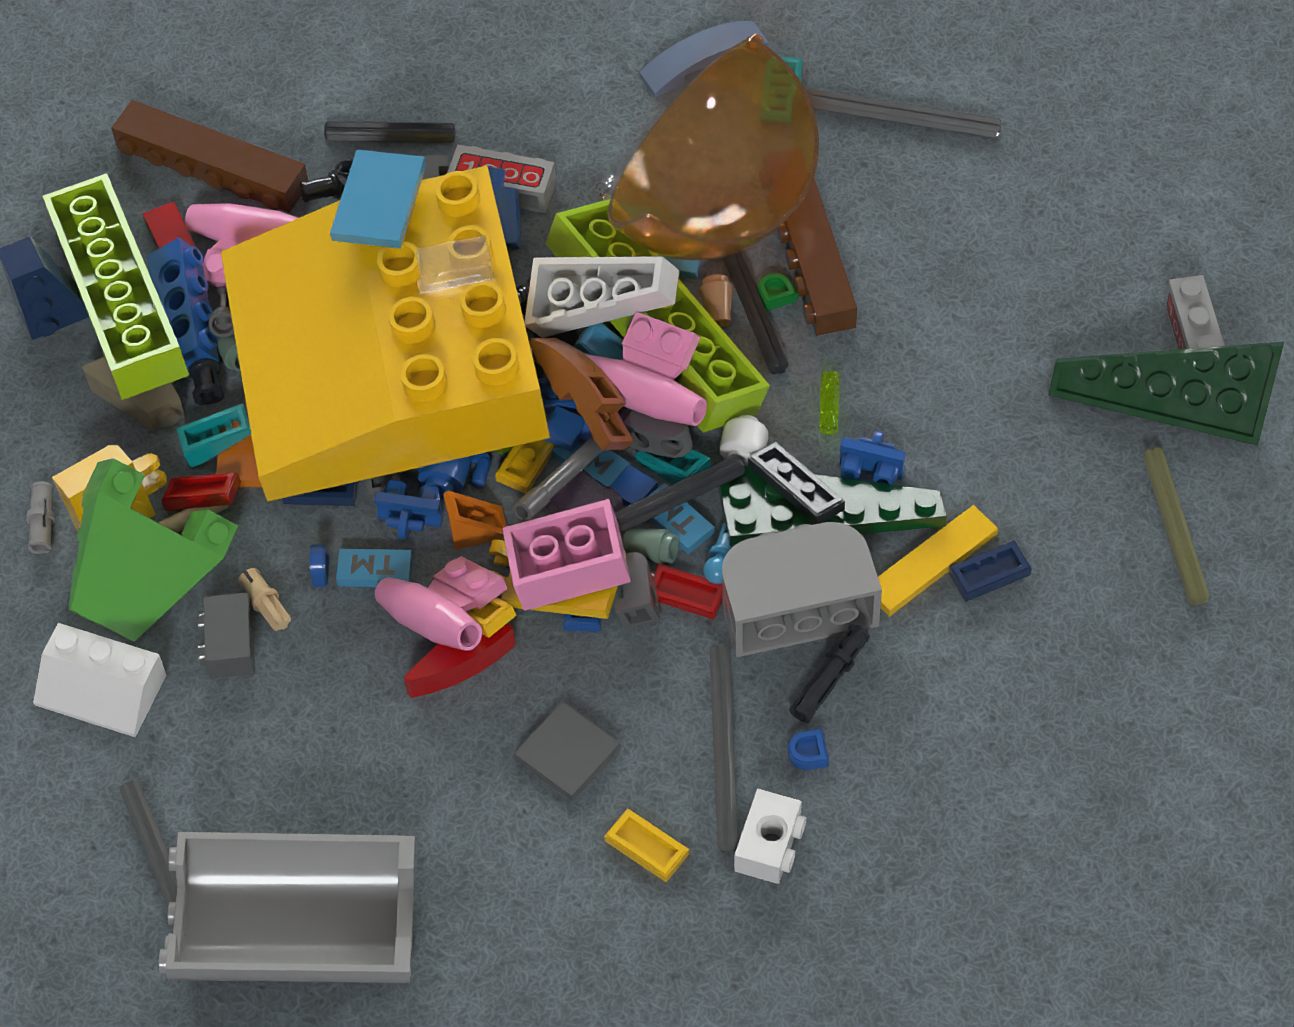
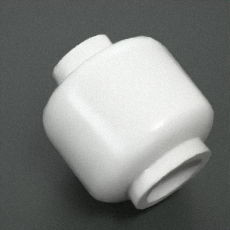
(743, 437)

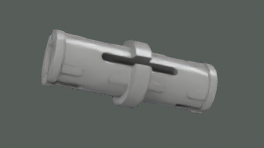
(40, 517)

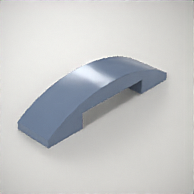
(693, 54)

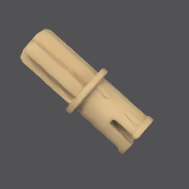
(265, 600)

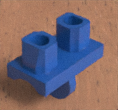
(871, 456)
(406, 511)

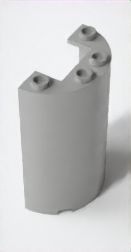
(291, 908)

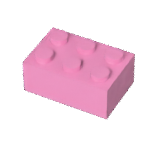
(566, 555)

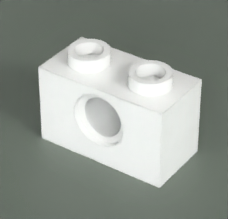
(769, 815)

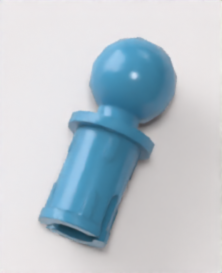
(713, 567)

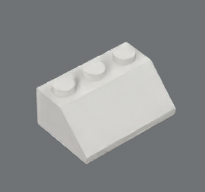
(98, 679)

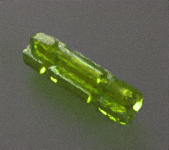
(829, 402)

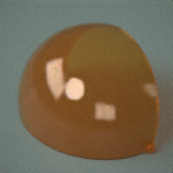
(721, 160)

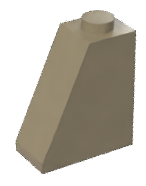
(152, 408)

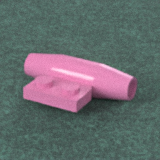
(229, 226)
(651, 361)
(442, 607)

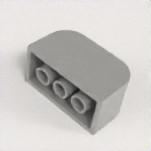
(798, 587)

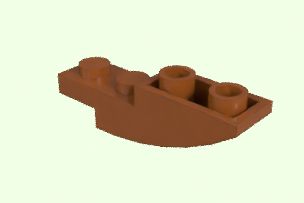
(580, 379)

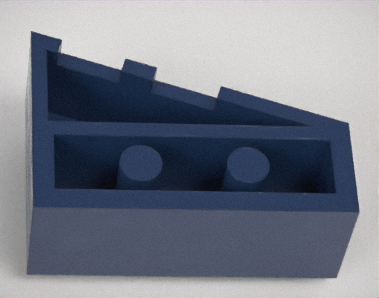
(41, 289)

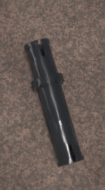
(837, 662)

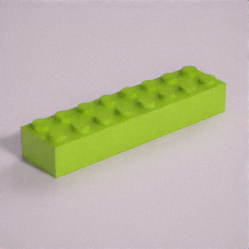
(115, 287)
(717, 367)

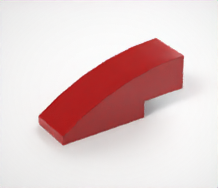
(450, 666)

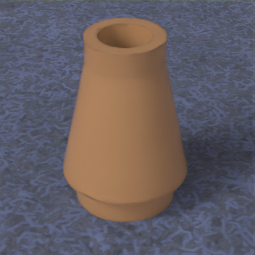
(717, 298)

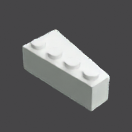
(594, 290)

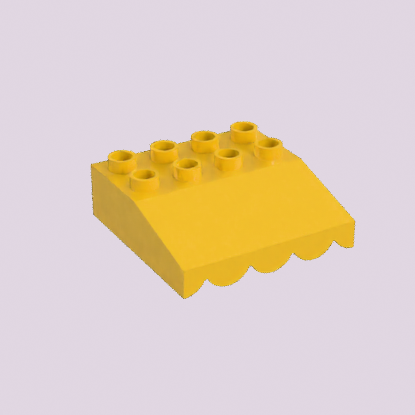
(360, 369)

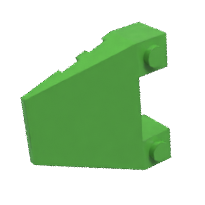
(130, 564)

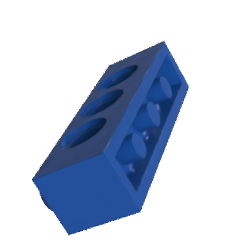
(183, 294)

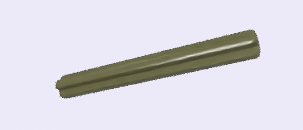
(1176, 527)

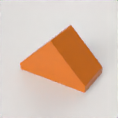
(473, 520)

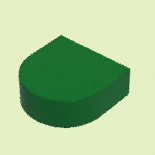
(776, 291)

